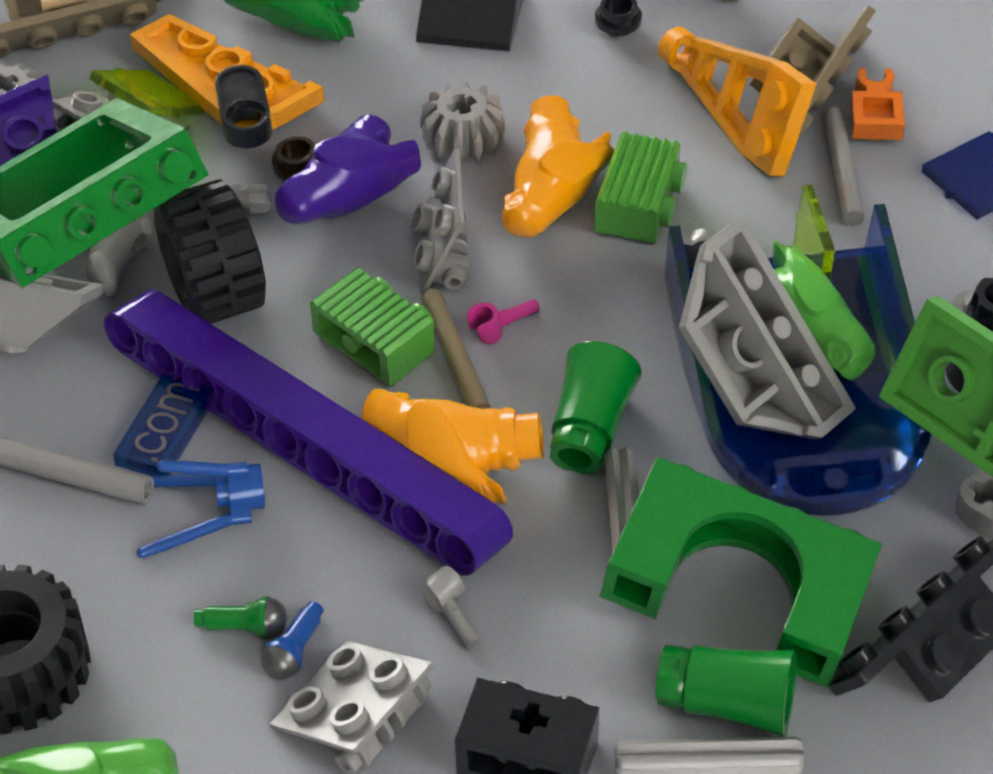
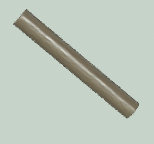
(455, 350)

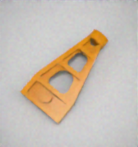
(780, 107)

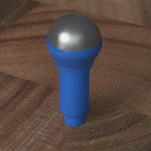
(283, 655)

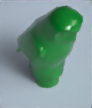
(305, 17)

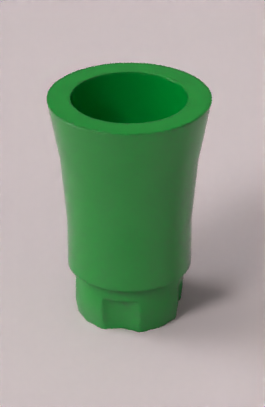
(591, 404)
(730, 684)

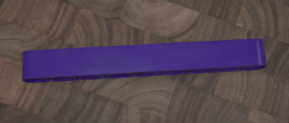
(313, 433)

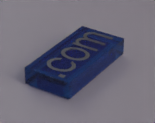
(162, 426)

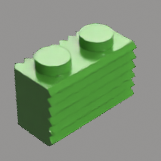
(639, 188)
(374, 325)

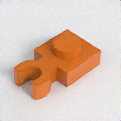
(876, 109)

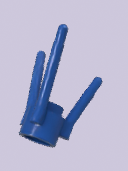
(235, 485)

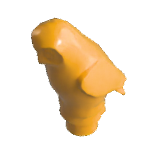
(553, 168)
(459, 437)

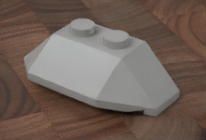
(40, 308)
(758, 342)

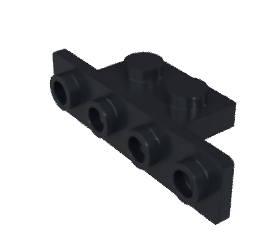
(938, 636)

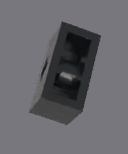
(525, 732)

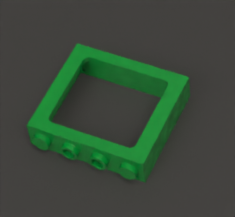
(89, 185)

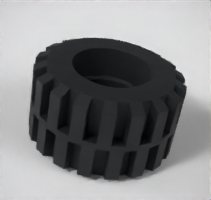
(211, 252)
(54, 661)

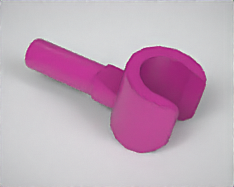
(490, 322)

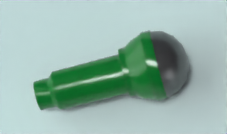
(262, 617)

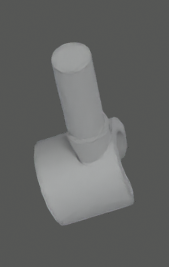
(440, 596)

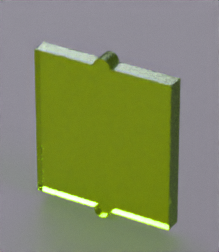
(146, 92)
(812, 232)

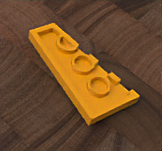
(194, 59)

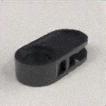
(243, 97)

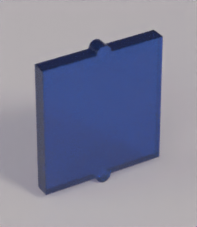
(966, 174)

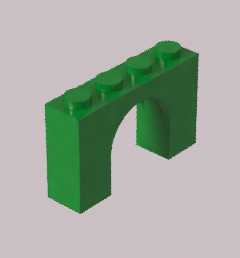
(690, 512)

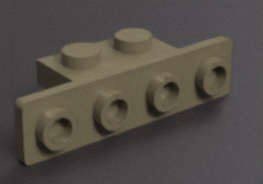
(39, 30)
(819, 58)

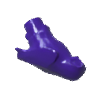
(347, 173)

